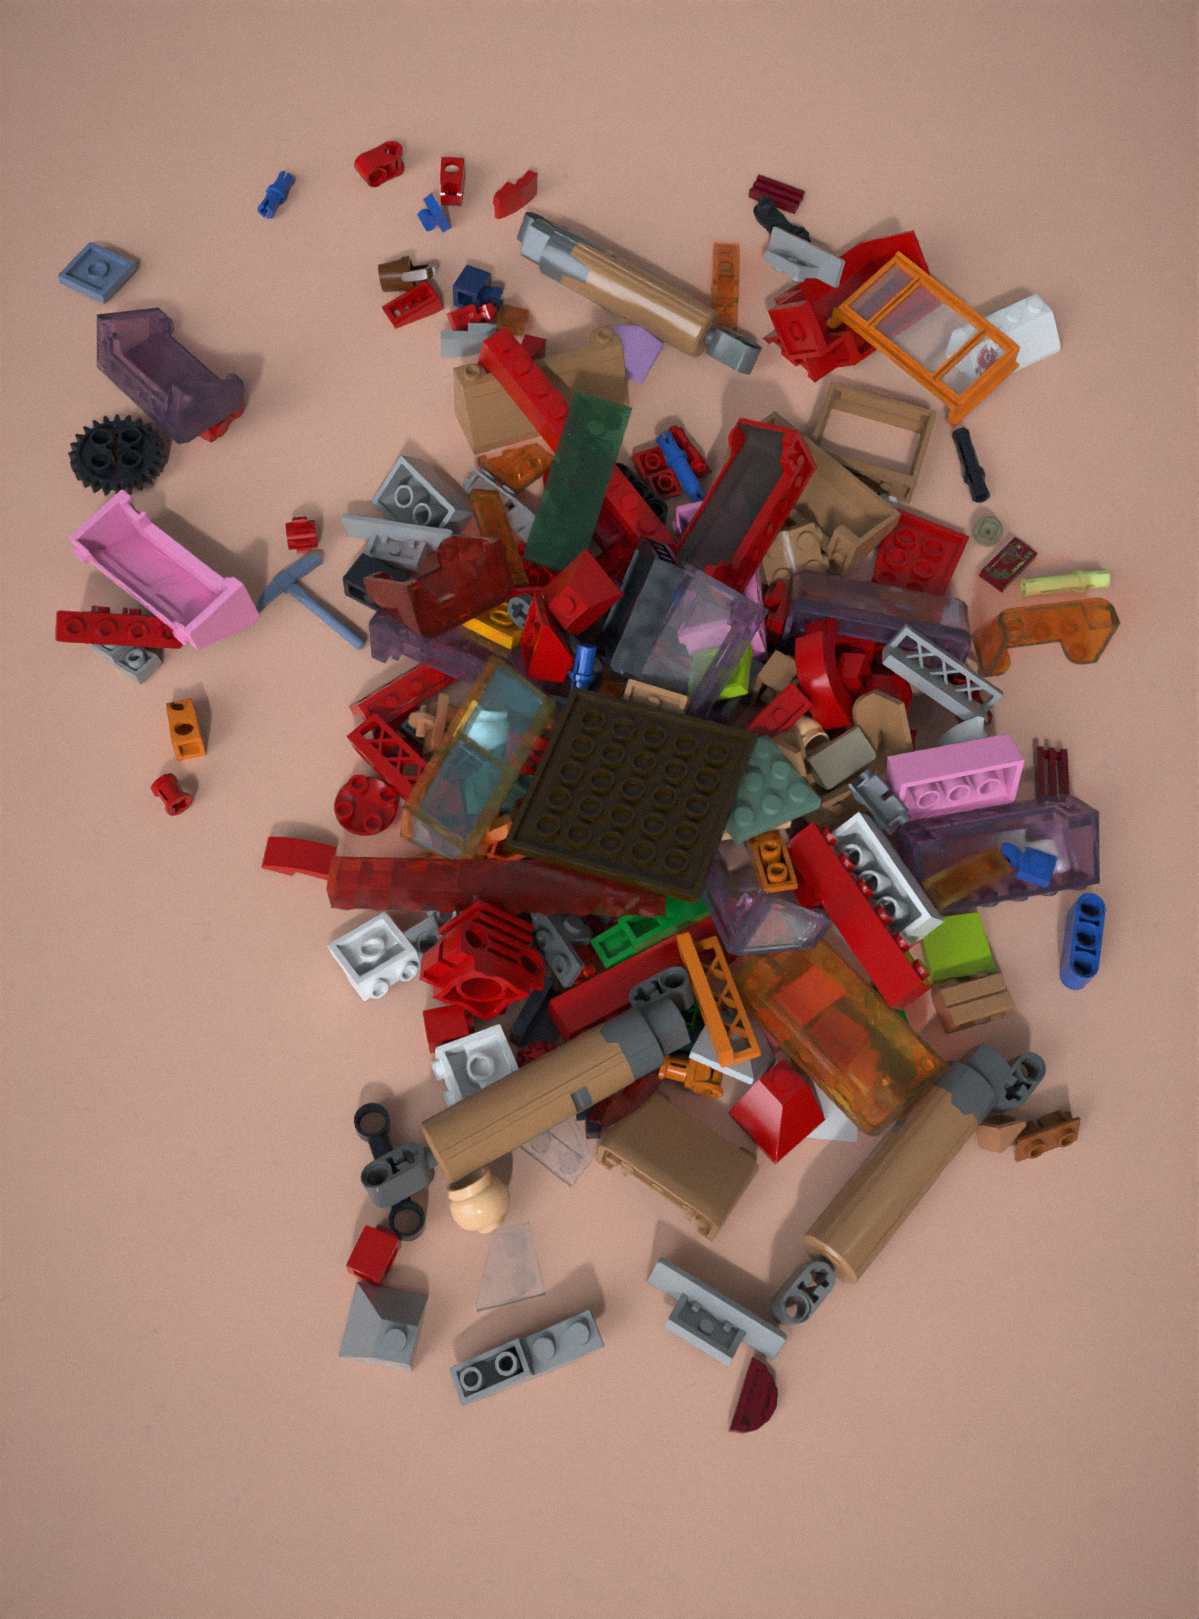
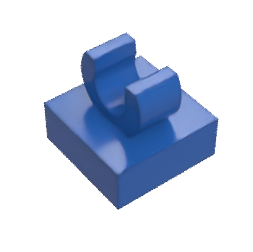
(433, 215)

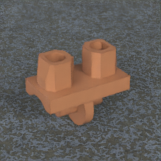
(431, 722)

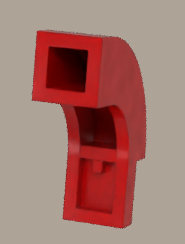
(820, 677)

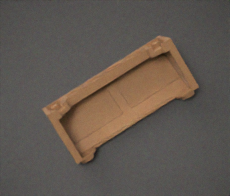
(495, 421)

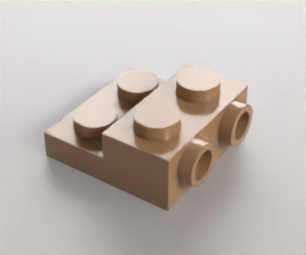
(792, 551)

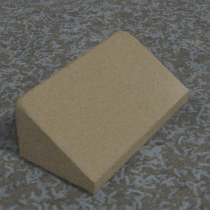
(840, 758)

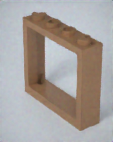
(884, 411)

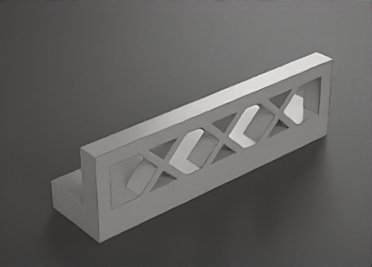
(932, 683)

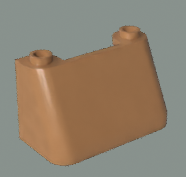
(680, 1161)

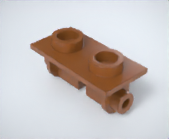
(1056, 1131)

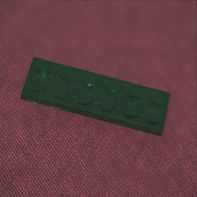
(577, 481)

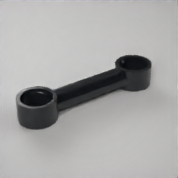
(379, 1146)

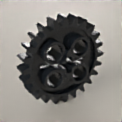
(96, 453)

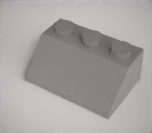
(421, 497)

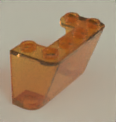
(1079, 625)

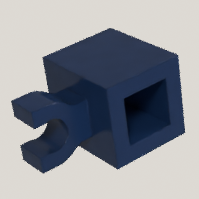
(475, 287)

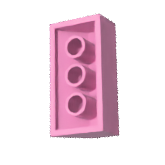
(956, 776)

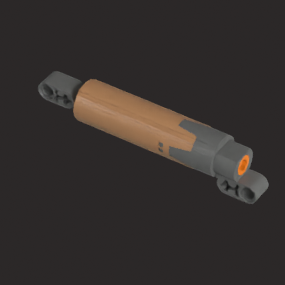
(633, 293)

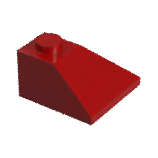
(581, 593)
(544, 644)
(778, 1111)

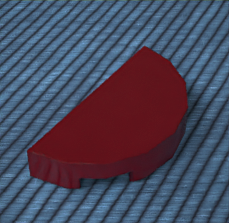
(756, 1399)

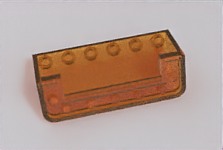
(840, 1033)

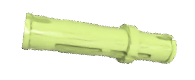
(1076, 581)

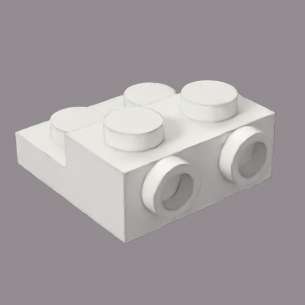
(375, 956)
(473, 1063)

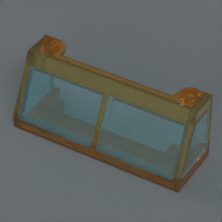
(477, 764)

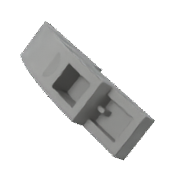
(526, 1358)

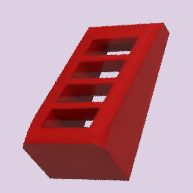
(424, 309)

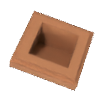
(999, 1132)

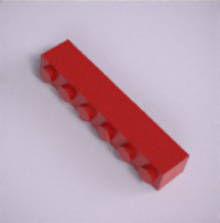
(858, 917)

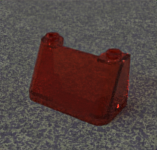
(467, 584)

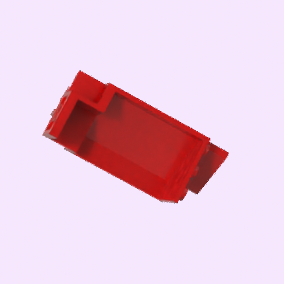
(807, 306)

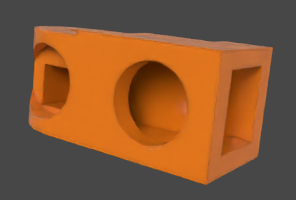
(184, 730)

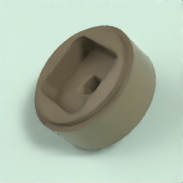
(987, 531)

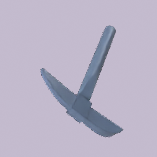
(286, 583)

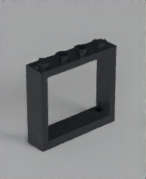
(640, 612)

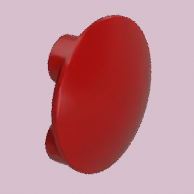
(366, 805)

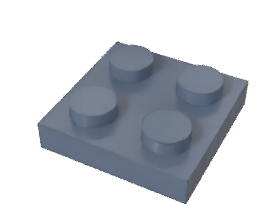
(97, 272)

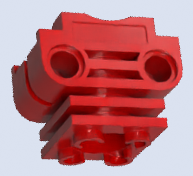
(483, 961)

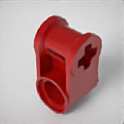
(378, 165)

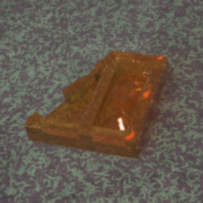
(518, 466)

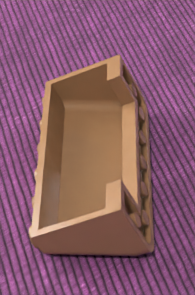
(842, 507)

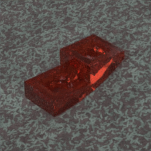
(621, 1105)

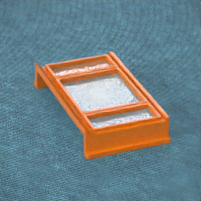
(930, 335)

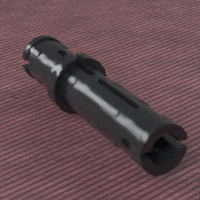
(973, 473)

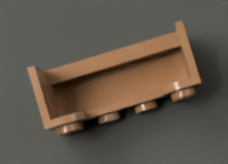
(888, 732)

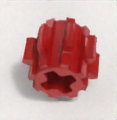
(301, 535)

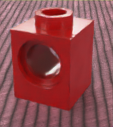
(446, 1025)
(374, 1254)

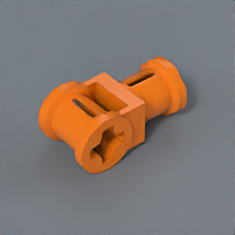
(693, 1075)

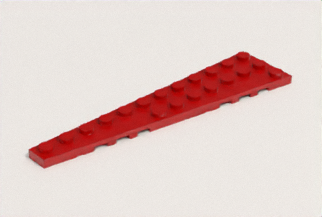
(915, 558)

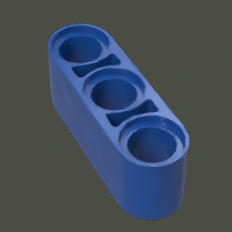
(1091, 931)

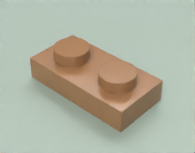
(656, 697)

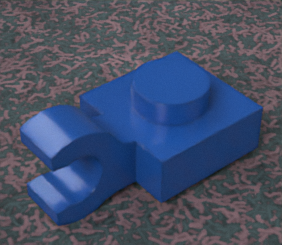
(1032, 865)

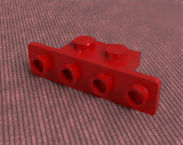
(110, 628)

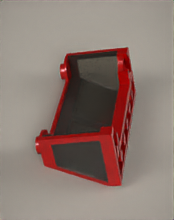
(747, 502)

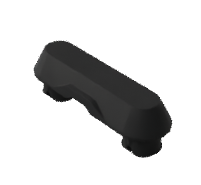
(770, 217)

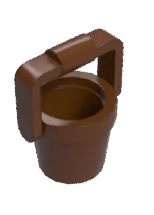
(402, 275)

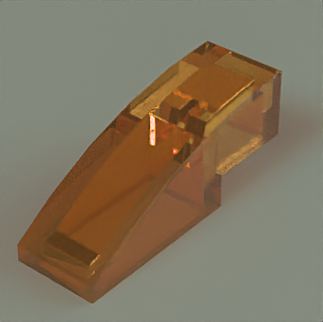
(967, 878)

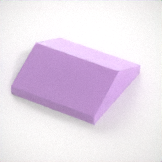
(639, 351)

